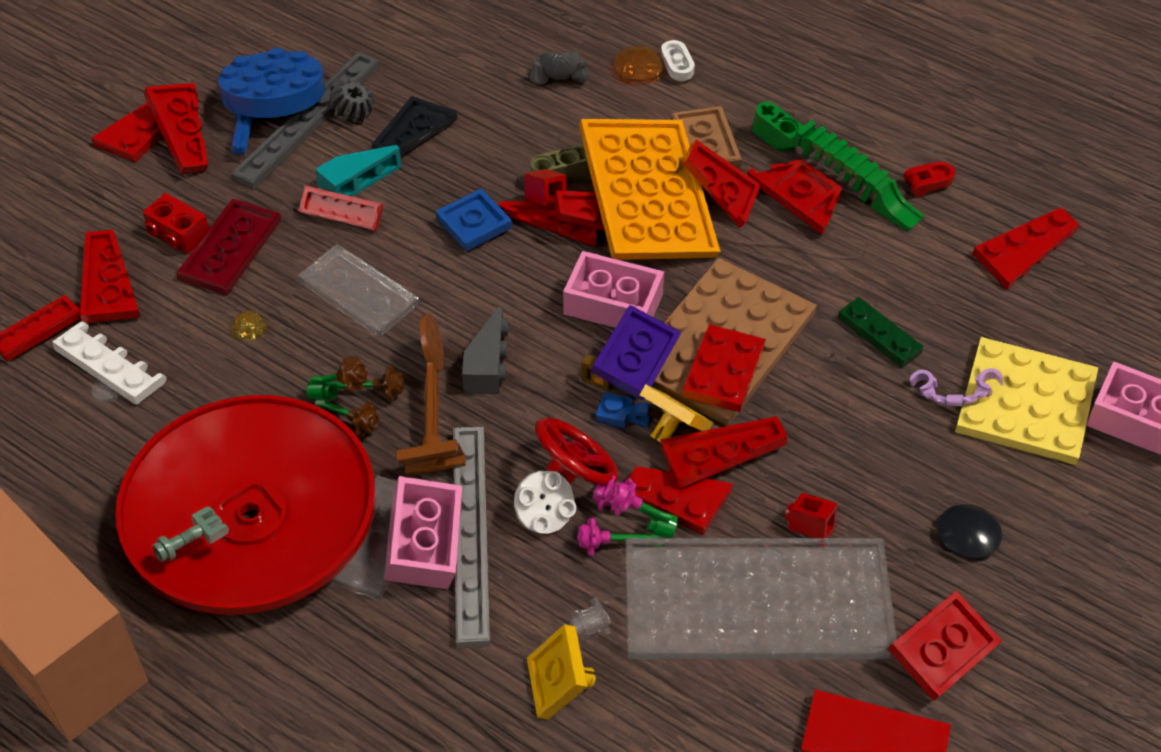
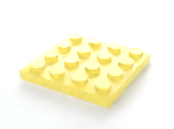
(1037, 408)

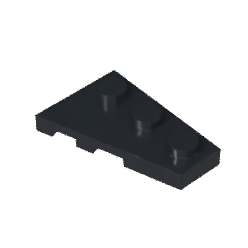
(414, 124)

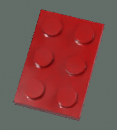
(724, 368)
(944, 645)

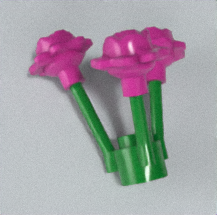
(622, 497)

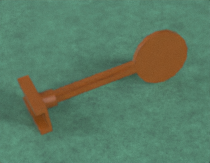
(433, 453)

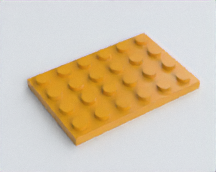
(645, 191)

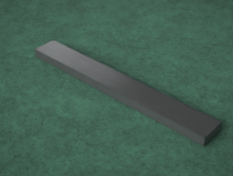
(299, 125)

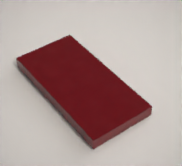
(229, 247)

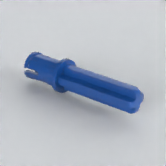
(241, 134)

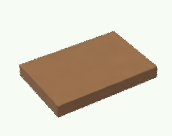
(712, 130)

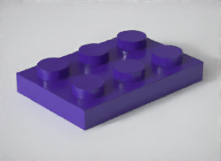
(635, 351)

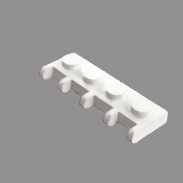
(107, 364)

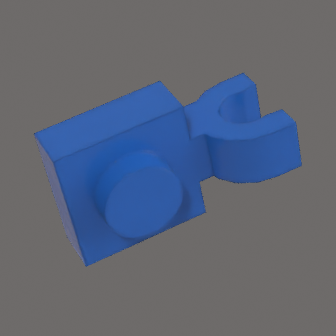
(619, 410)

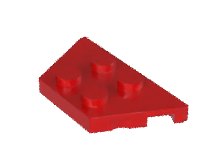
(801, 191)

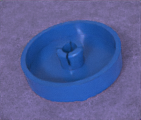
(271, 83)

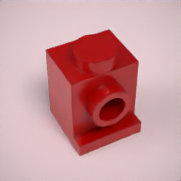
(812, 516)

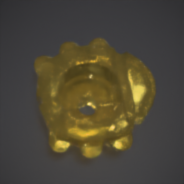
(248, 325)

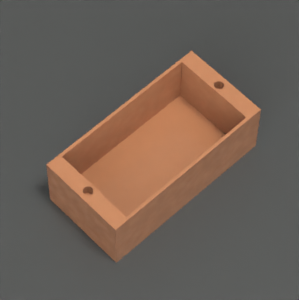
(59, 630)

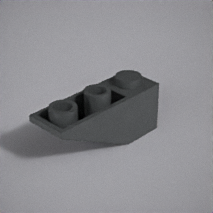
(483, 356)

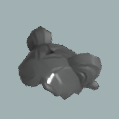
(558, 67)

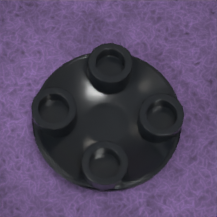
(969, 531)

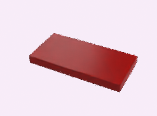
(859, 726)

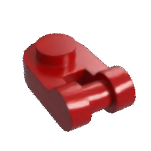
(937, 175)

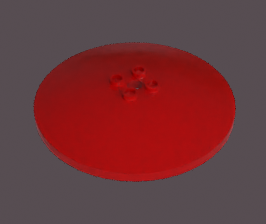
(241, 456)

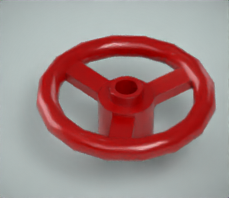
(571, 458)

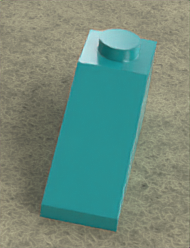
(358, 170)

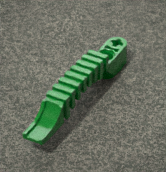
(785, 132)

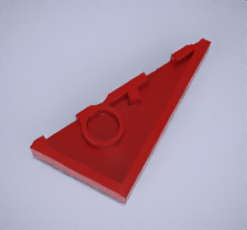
(546, 218)

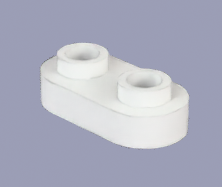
(677, 60)

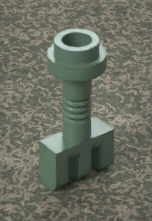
(205, 524)

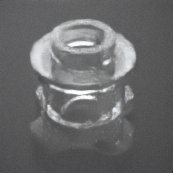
(590, 620)

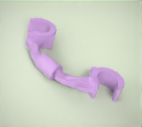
(956, 400)

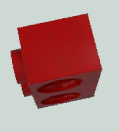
(175, 223)

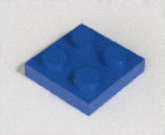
(473, 219)

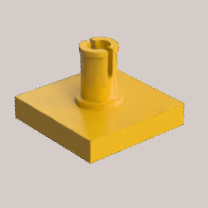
(673, 414)
(558, 672)

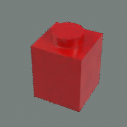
(542, 185)

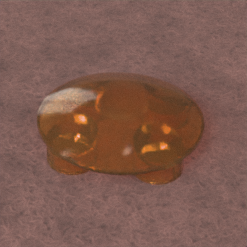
(639, 64)

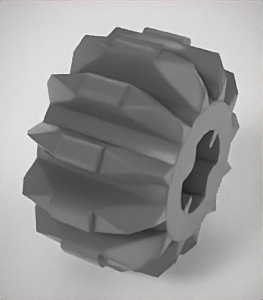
(351, 101)

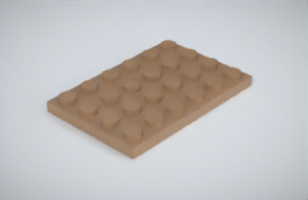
(736, 302)

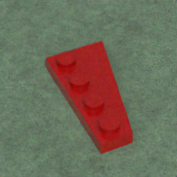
(131, 134)
(105, 281)
(715, 450)

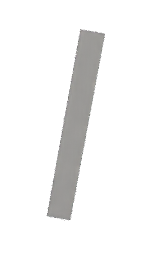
(472, 553)

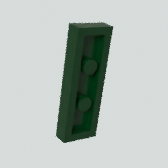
(880, 332)

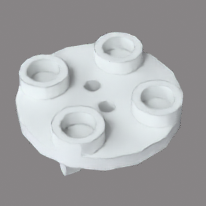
(556, 494)

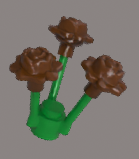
(353, 376)

